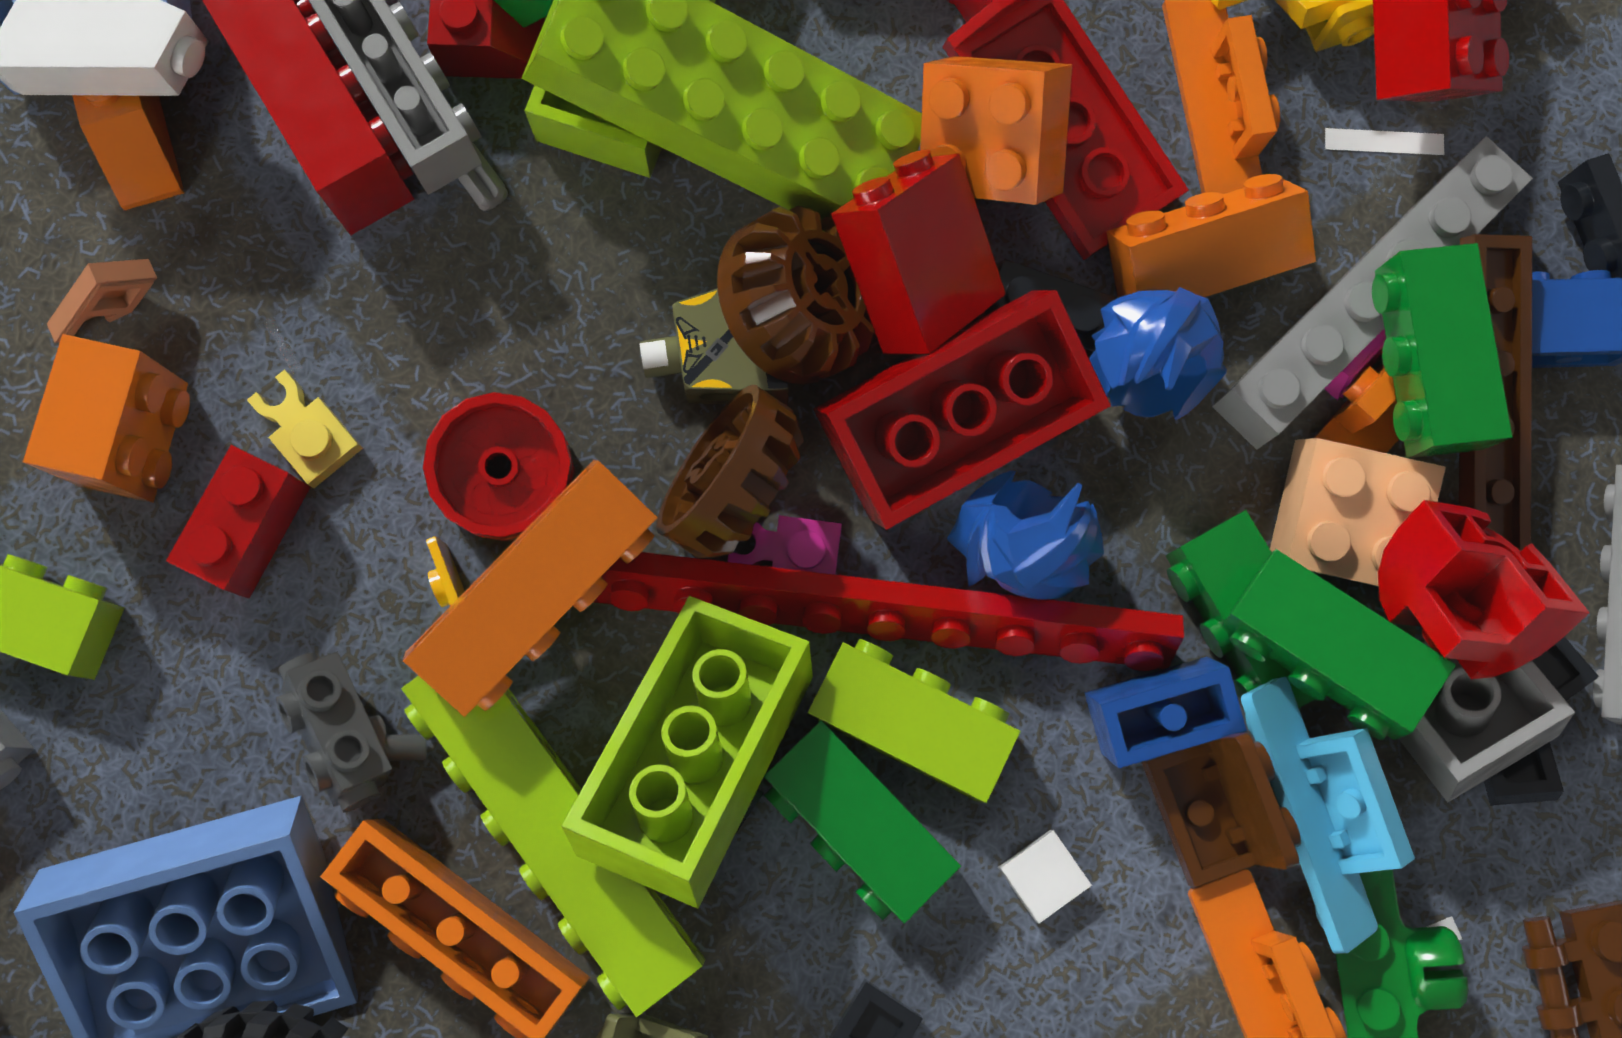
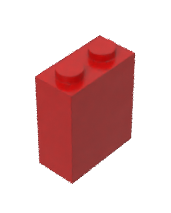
(919, 252)

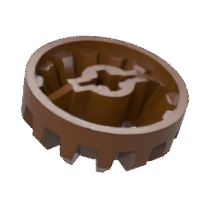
(793, 296)
(731, 475)

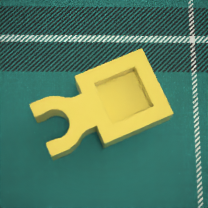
(308, 435)

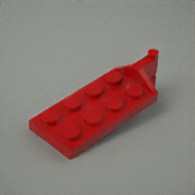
(1110, 152)

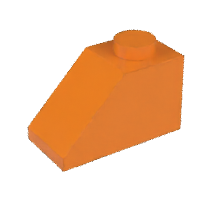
(131, 146)

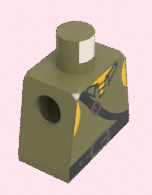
(706, 355)

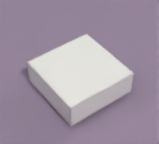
(1044, 876)

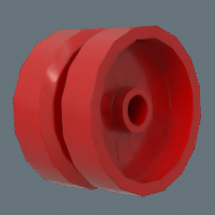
(471, 440)

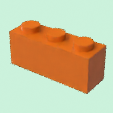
(1215, 240)

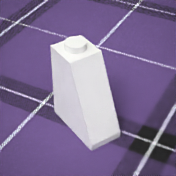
(99, 48)

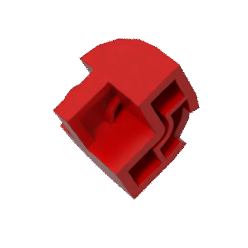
(1474, 590)

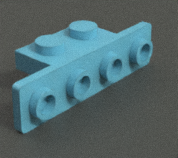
(1339, 806)

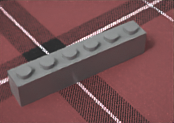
(1345, 317)

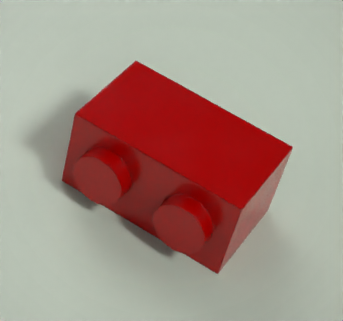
(238, 522)

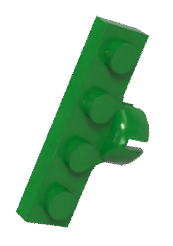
(1385, 975)

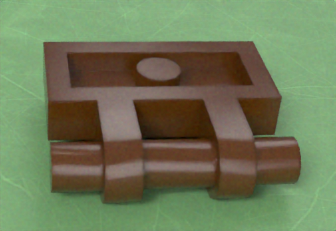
(1595, 951)

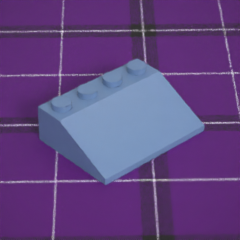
(191, 926)

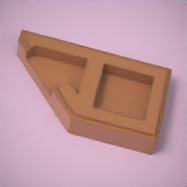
(102, 290)

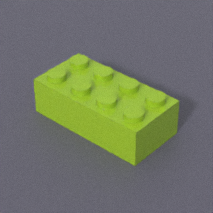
(690, 751)

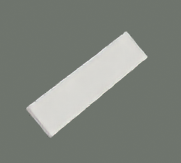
(1384, 141)

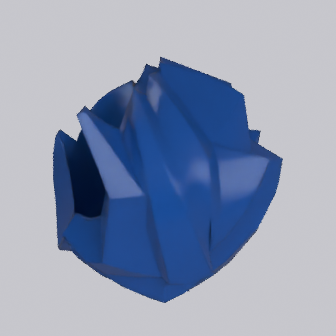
(1158, 352)
(1028, 538)

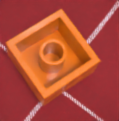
(1002, 121)
(108, 419)

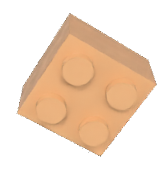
(1347, 505)

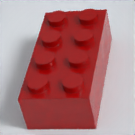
(1438, 49)
(317, 106)
(963, 407)

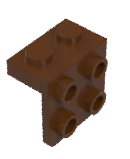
(1222, 808)

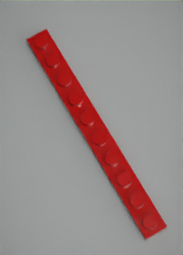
(899, 610)

